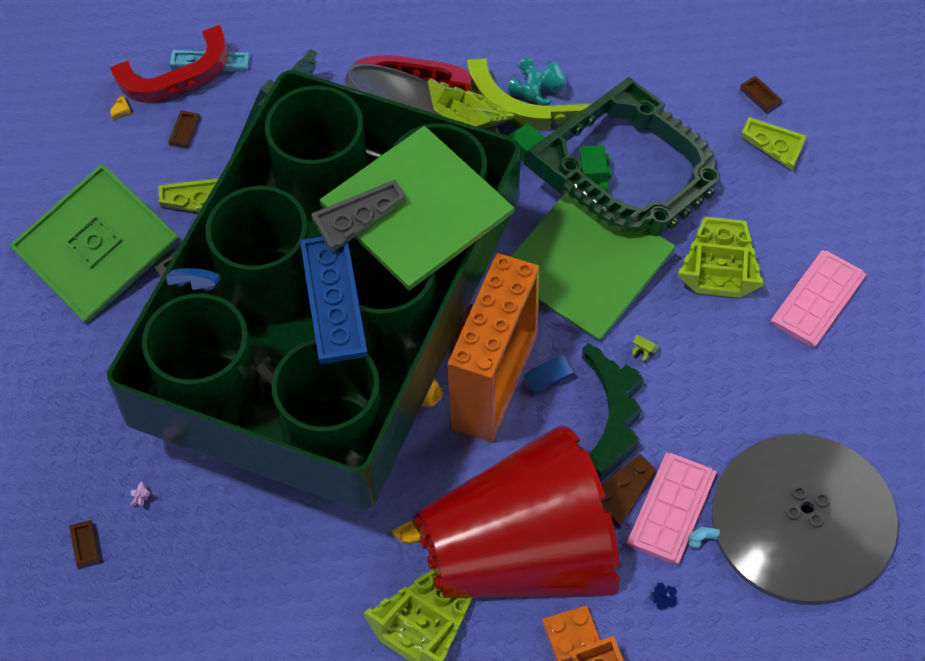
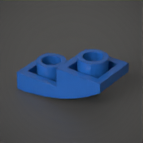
(197, 277)
(548, 373)

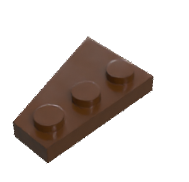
(626, 487)

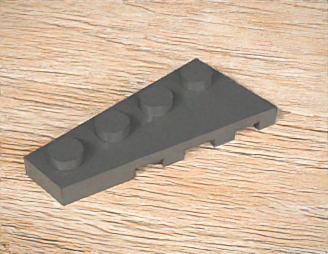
(352, 216)

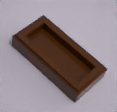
(760, 94)
(184, 129)
(84, 544)

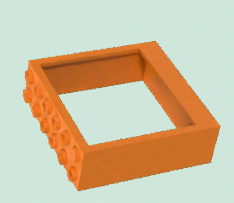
(493, 347)

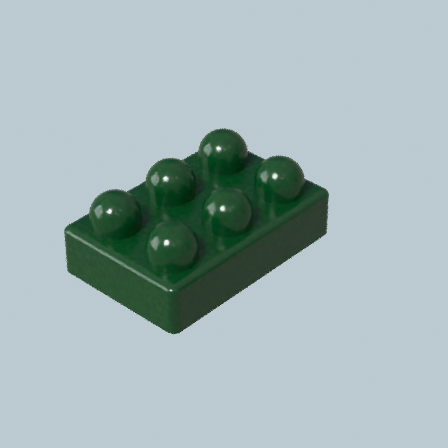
(196, 352)

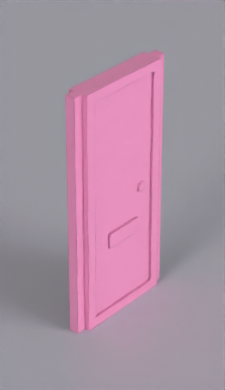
(818, 298)
(671, 508)

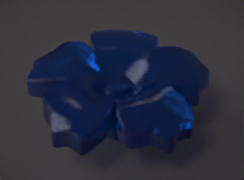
(664, 596)

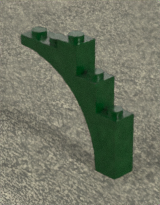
(619, 386)

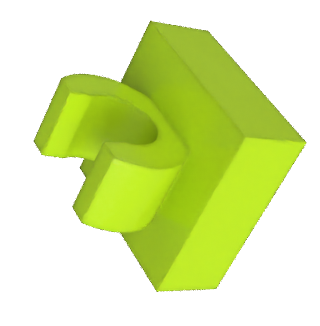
(645, 345)

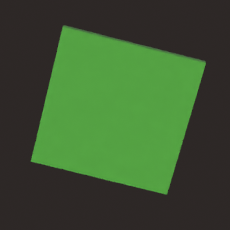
(442, 212)
(94, 243)
(590, 268)

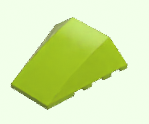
(466, 106)
(722, 260)
(418, 620)

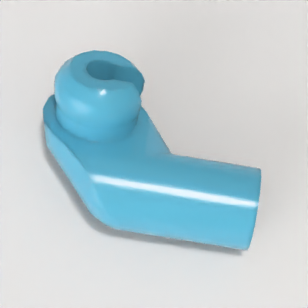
(700, 534)

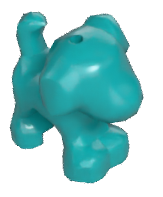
(552, 79)

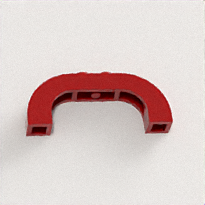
(424, 69)
(179, 80)

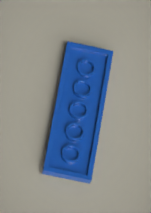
(333, 301)

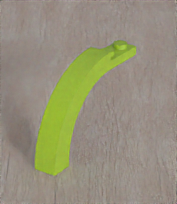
(536, 116)

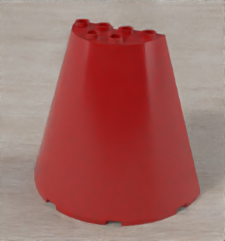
(524, 527)

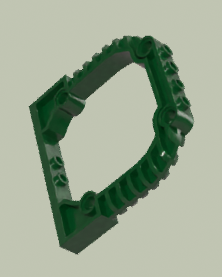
(628, 101)

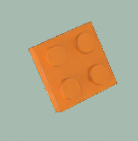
(570, 631)

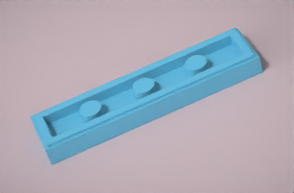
(235, 63)

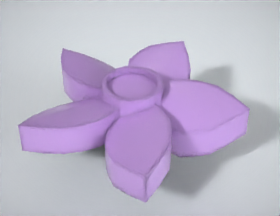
(140, 495)

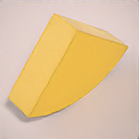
(120, 108)
(407, 533)

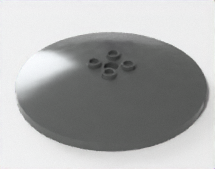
(393, 86)
(795, 553)

